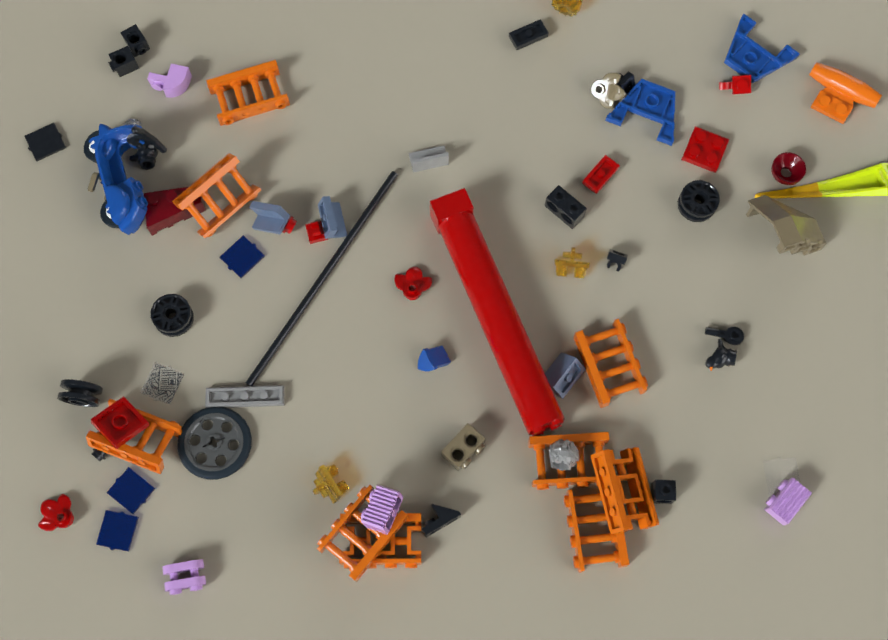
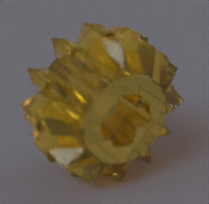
(567, 7)

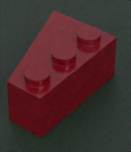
(163, 212)

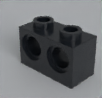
(565, 206)

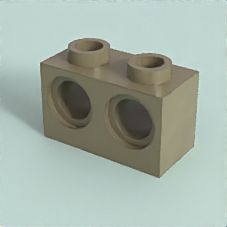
(459, 444)

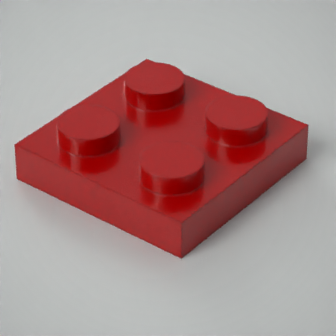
(705, 149)
(119, 422)

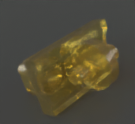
(562, 265)
(326, 484)

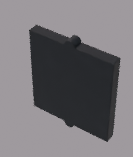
(45, 142)

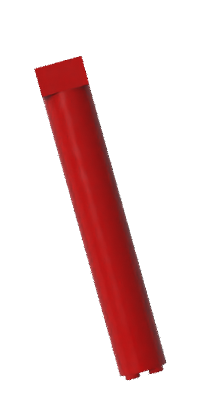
(496, 312)

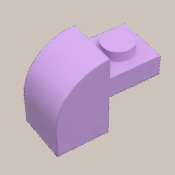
(174, 83)

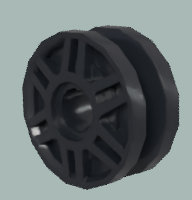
(705, 193)
(172, 304)
(80, 393)

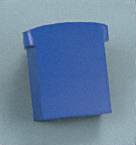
(433, 358)

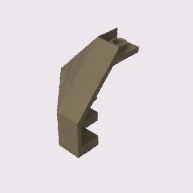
(795, 229)

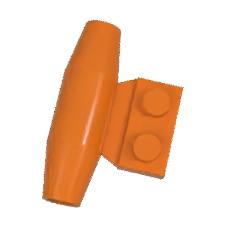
(840, 92)

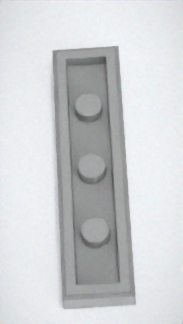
(245, 396)

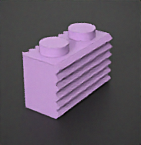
(787, 501)
(381, 509)

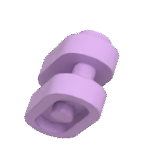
(176, 585)

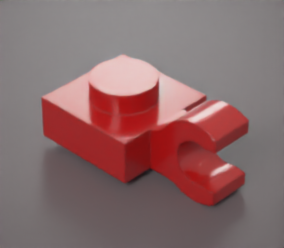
(740, 84)

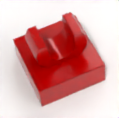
(315, 232)

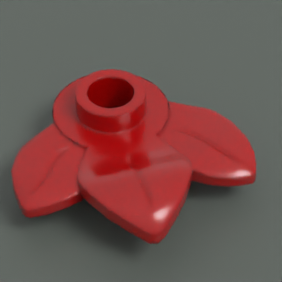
(412, 280)
(53, 513)

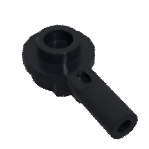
(732, 335)

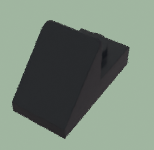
(445, 517)

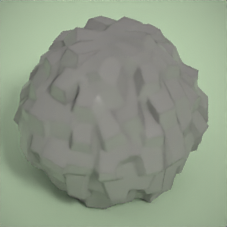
(563, 455)

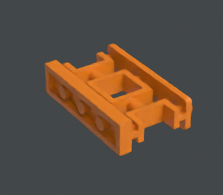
(613, 494)
(414, 518)

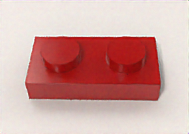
(600, 174)

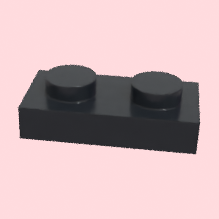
(528, 34)

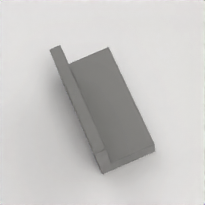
(429, 159)

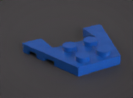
(750, 58)
(649, 102)

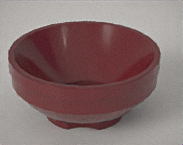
(793, 163)

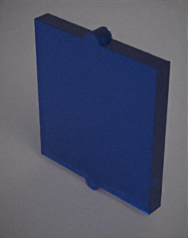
(242, 256)
(130, 490)
(117, 530)

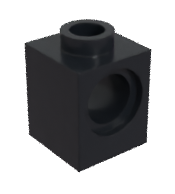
(132, 35)
(126, 67)
(663, 491)

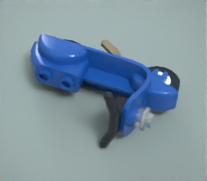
(124, 198)

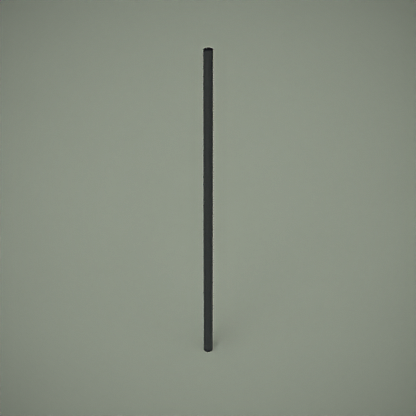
(321, 279)

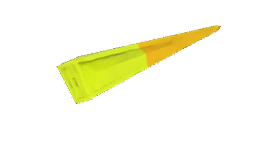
(865, 182)

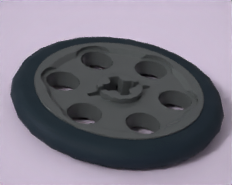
(235, 458)

